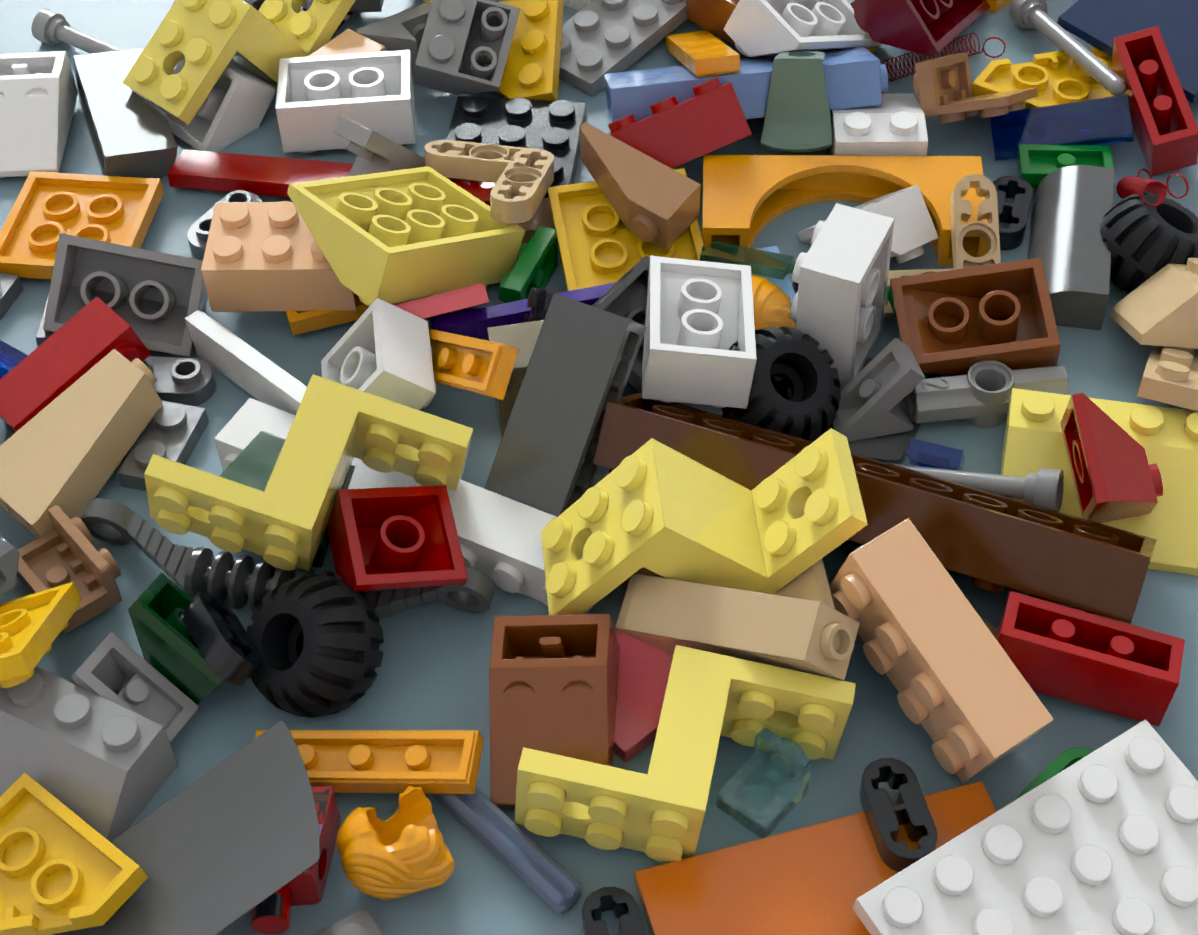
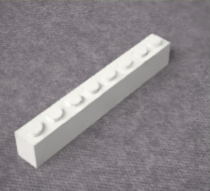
(493, 530)

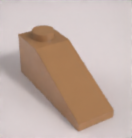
(644, 193)

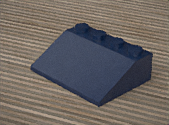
(1177, 20)

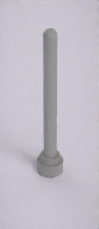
(1034, 15)
(54, 29)
(1038, 488)

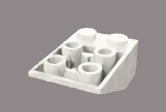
(34, 111)

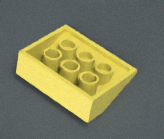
(405, 234)
(1170, 440)

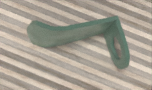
(798, 104)

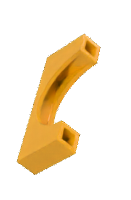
(753, 190)

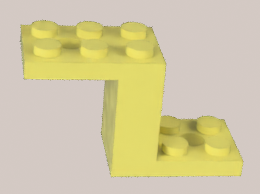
(222, 30)
(294, 509)
(700, 525)
(665, 809)

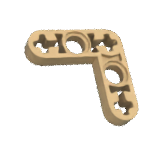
(518, 174)
(959, 211)

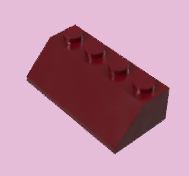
(916, 24)

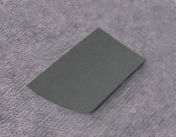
(221, 843)

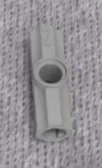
(981, 394)

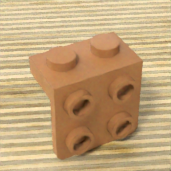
(947, 91)

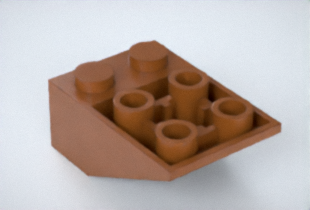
(550, 692)

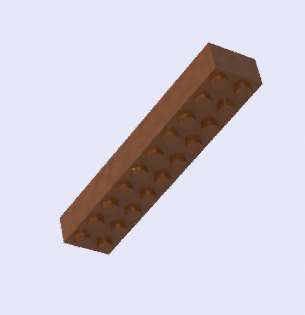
(967, 528)

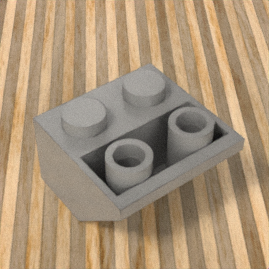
(465, 46)

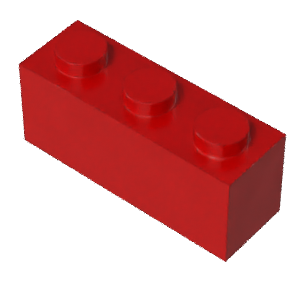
(1156, 101)
(686, 128)
(64, 360)
(1091, 658)

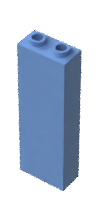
(851, 77)

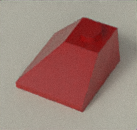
(1107, 465)
(395, 538)

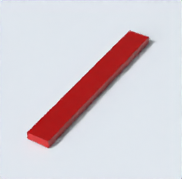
(269, 174)

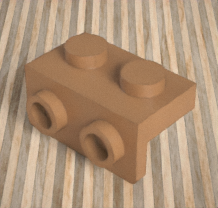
(68, 557)

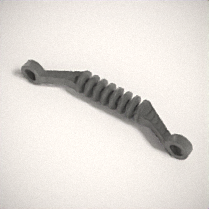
(242, 582)

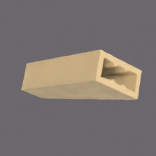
(76, 442)
(739, 624)

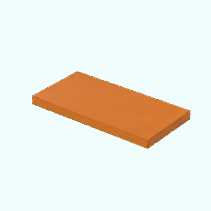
(792, 879)

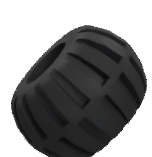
(1147, 238)
(791, 385)
(315, 646)

